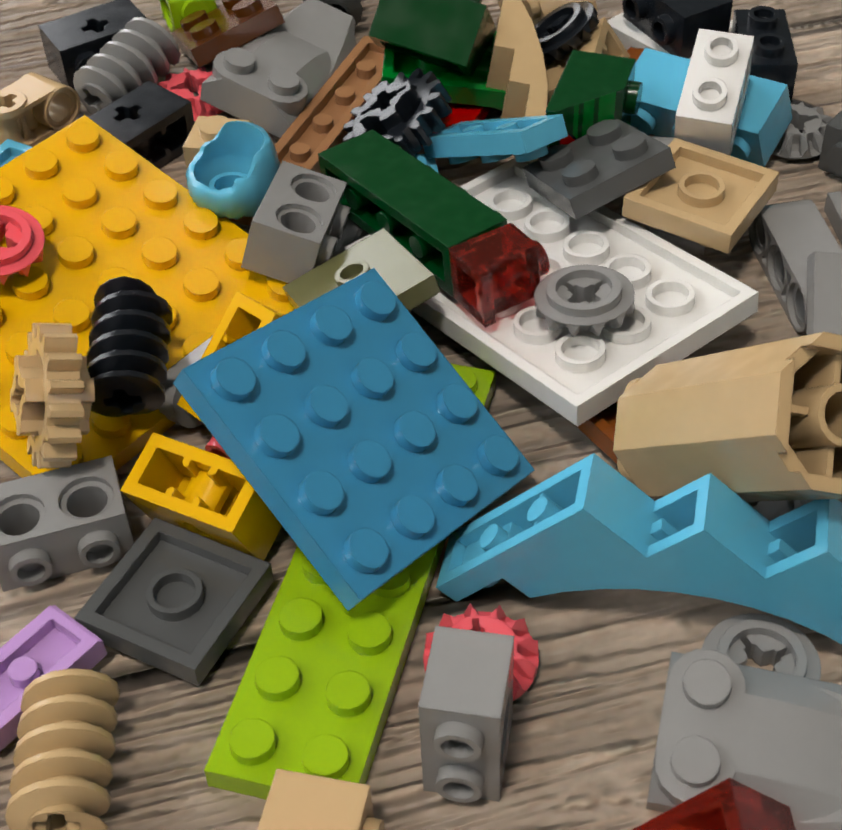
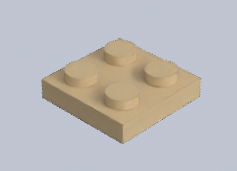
(704, 198)

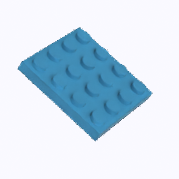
(354, 433)

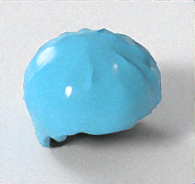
(233, 170)

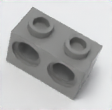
(296, 224)
(62, 523)

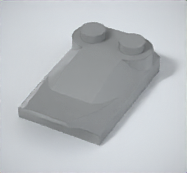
(283, 68)
(750, 727)

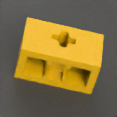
(201, 495)

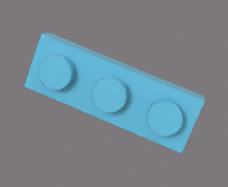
(497, 139)

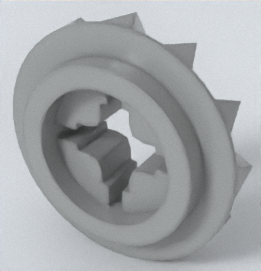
(809, 142)
(607, 288)
(767, 642)

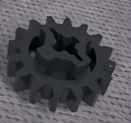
(403, 111)

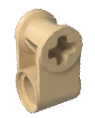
(36, 109)

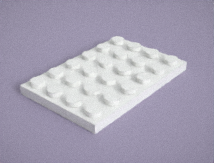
(676, 303)

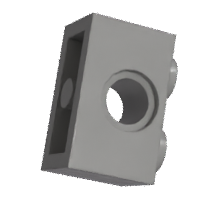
(466, 714)

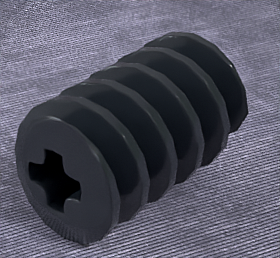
(128, 348)

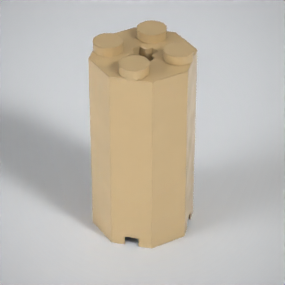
(748, 415)

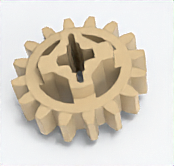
(52, 395)

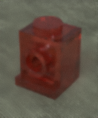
(496, 271)

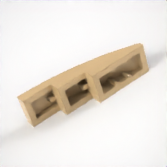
(518, 64)

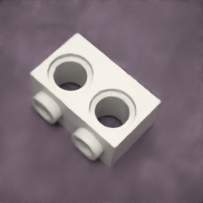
(714, 90)

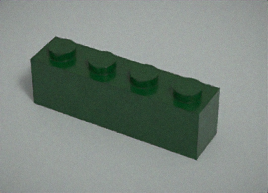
(407, 200)

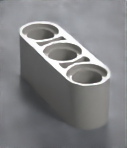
(782, 241)

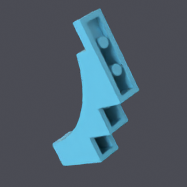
(701, 540)

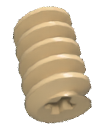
(64, 752)

